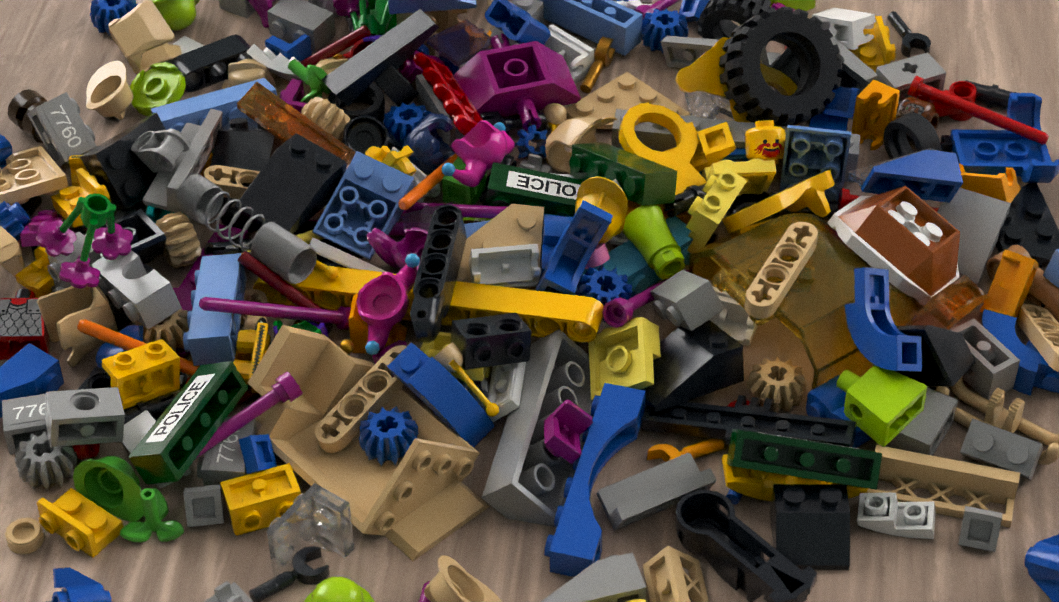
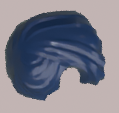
(427, 146)

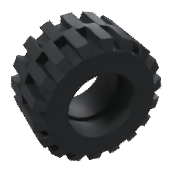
(717, 16)

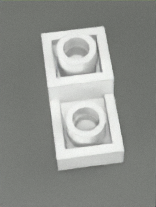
(276, 64)
(888, 516)

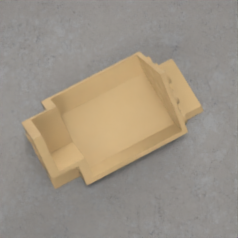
(407, 503)

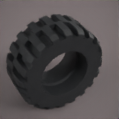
(814, 54)

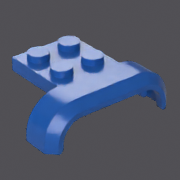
(996, 149)

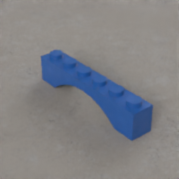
(578, 534)

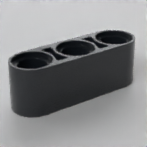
(210, 62)

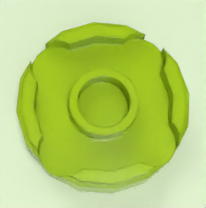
(157, 87)

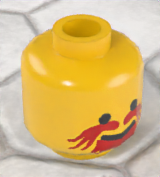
(765, 141)

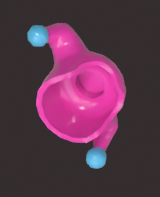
(478, 151)
(386, 302)

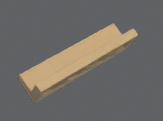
(947, 478)
(668, 580)

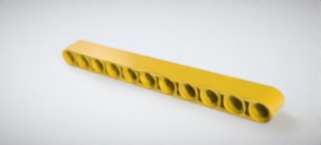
(540, 310)

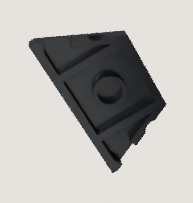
(1030, 225)

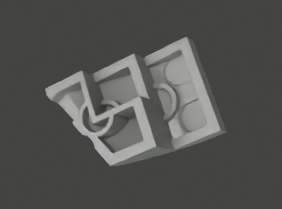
(979, 223)

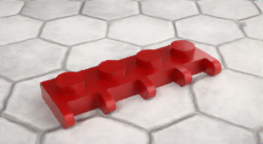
(449, 92)

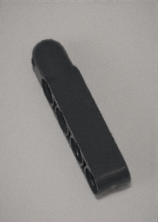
(437, 272)

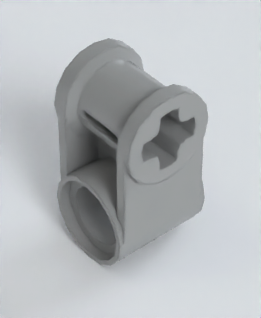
(160, 148)

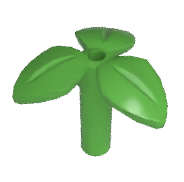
(312, 77)
(155, 510)

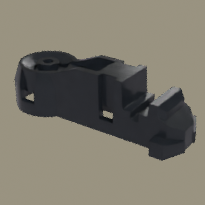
(738, 551)

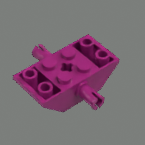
(517, 80)

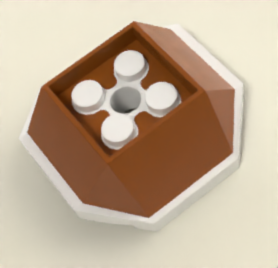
(904, 236)

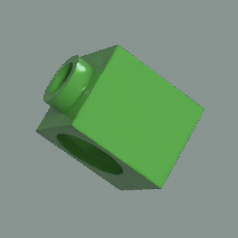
(456, 192)

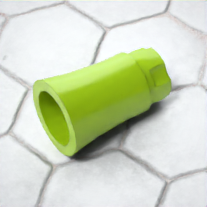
(654, 240)

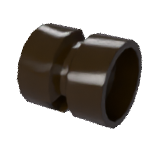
(20, 106)

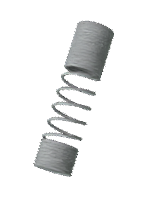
(272, 244)

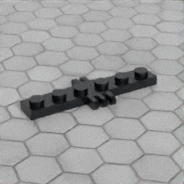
(718, 421)

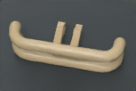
(1002, 418)

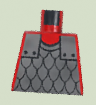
(21, 324)

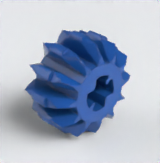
(108, 10)
(662, 24)
(403, 119)
(603, 285)
(387, 434)

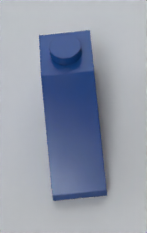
(928, 174)
(29, 374)

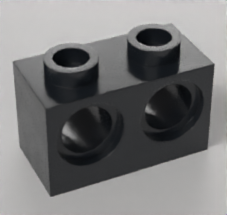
(492, 340)

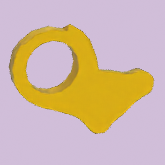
(705, 72)
(678, 158)
(804, 194)

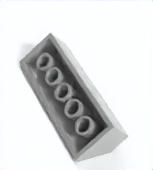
(524, 476)

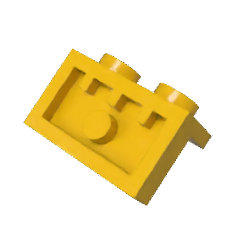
(878, 50)
(68, 197)
(144, 372)
(259, 497)
(79, 522)

